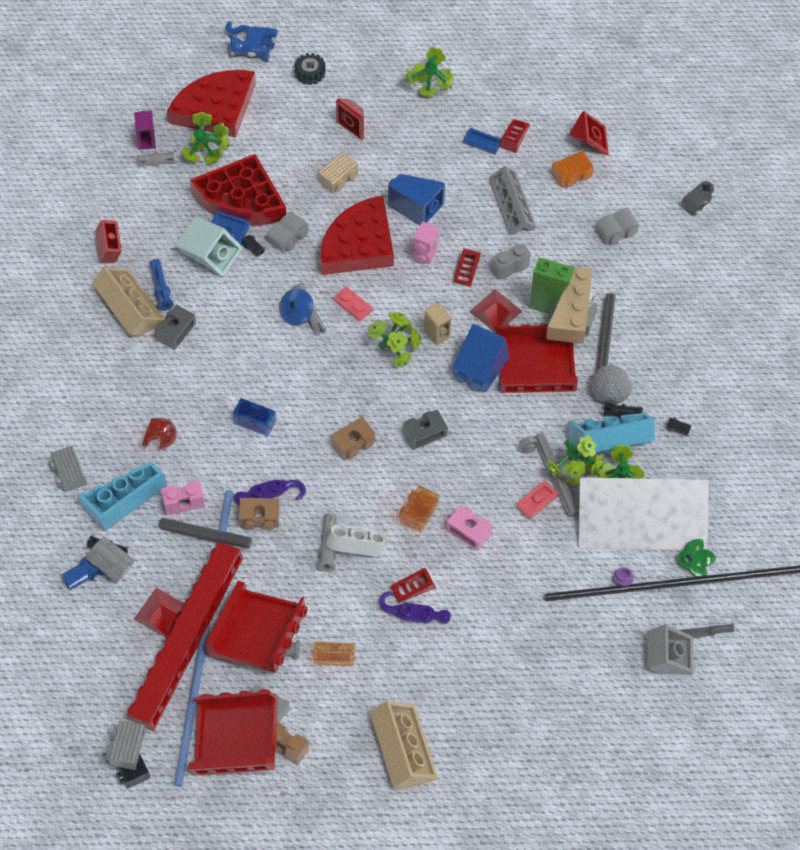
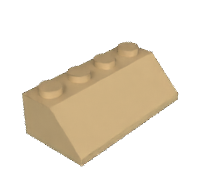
(128, 300)
(403, 744)

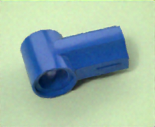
(81, 573)

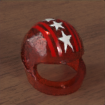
(160, 428)

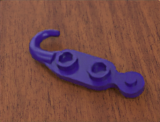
(271, 490)
(414, 612)

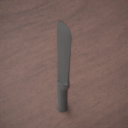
(709, 631)

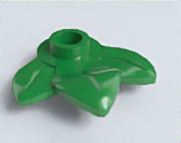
(699, 558)

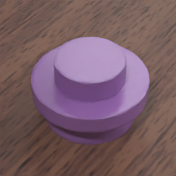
(623, 576)

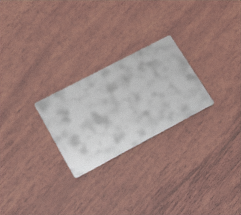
(642, 513)

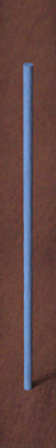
(198, 669)

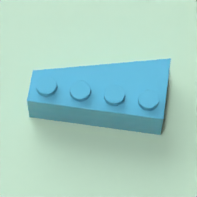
(613, 431)
(123, 495)

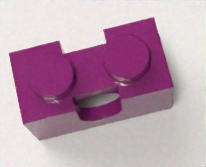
(145, 130)

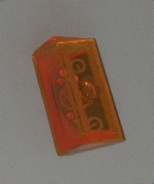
(334, 653)

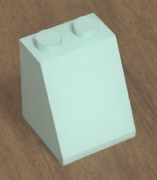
(209, 245)

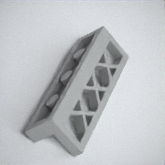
(516, 195)

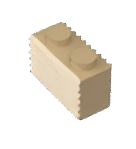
(338, 172)
(437, 323)

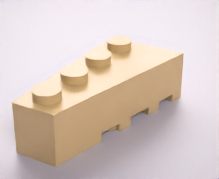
(571, 313)

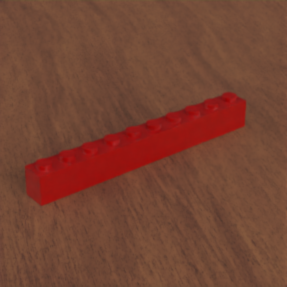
(185, 636)

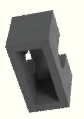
(173, 336)
(419, 437)

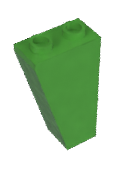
(549, 283)

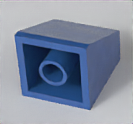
(416, 197)
(480, 358)

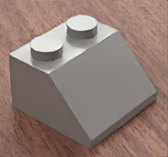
(670, 651)

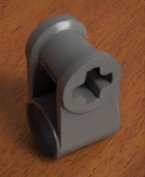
(698, 197)

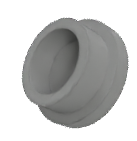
(528, 444)

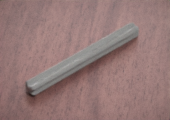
(559, 482)

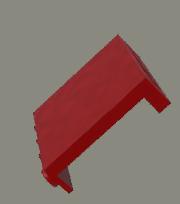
(536, 362)
(255, 629)
(235, 733)

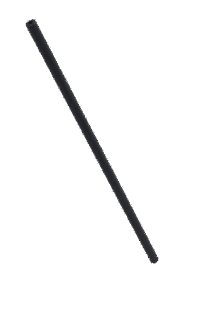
(672, 583)

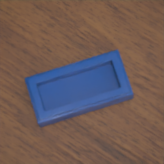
(482, 141)

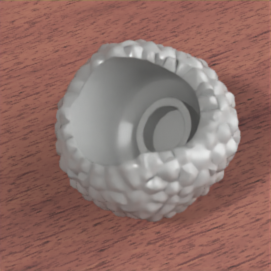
(611, 385)

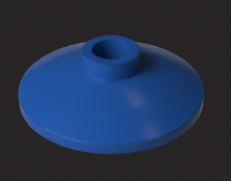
(302, 310)

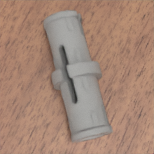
(156, 159)

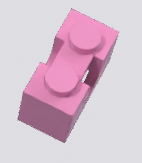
(426, 243)
(192, 492)
(472, 536)

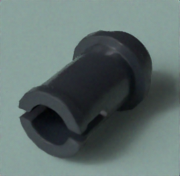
(250, 242)
(678, 426)

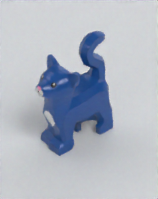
(253, 43)

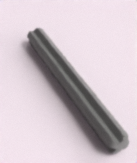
(606, 330)
(205, 533)

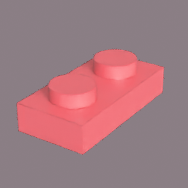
(353, 304)
(537, 500)

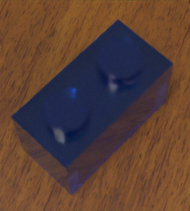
(254, 417)

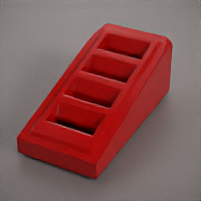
(512, 144)
(470, 254)
(416, 591)

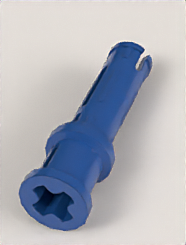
(161, 291)

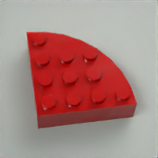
(220, 94)
(240, 191)
(358, 239)

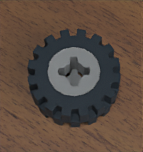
(310, 68)

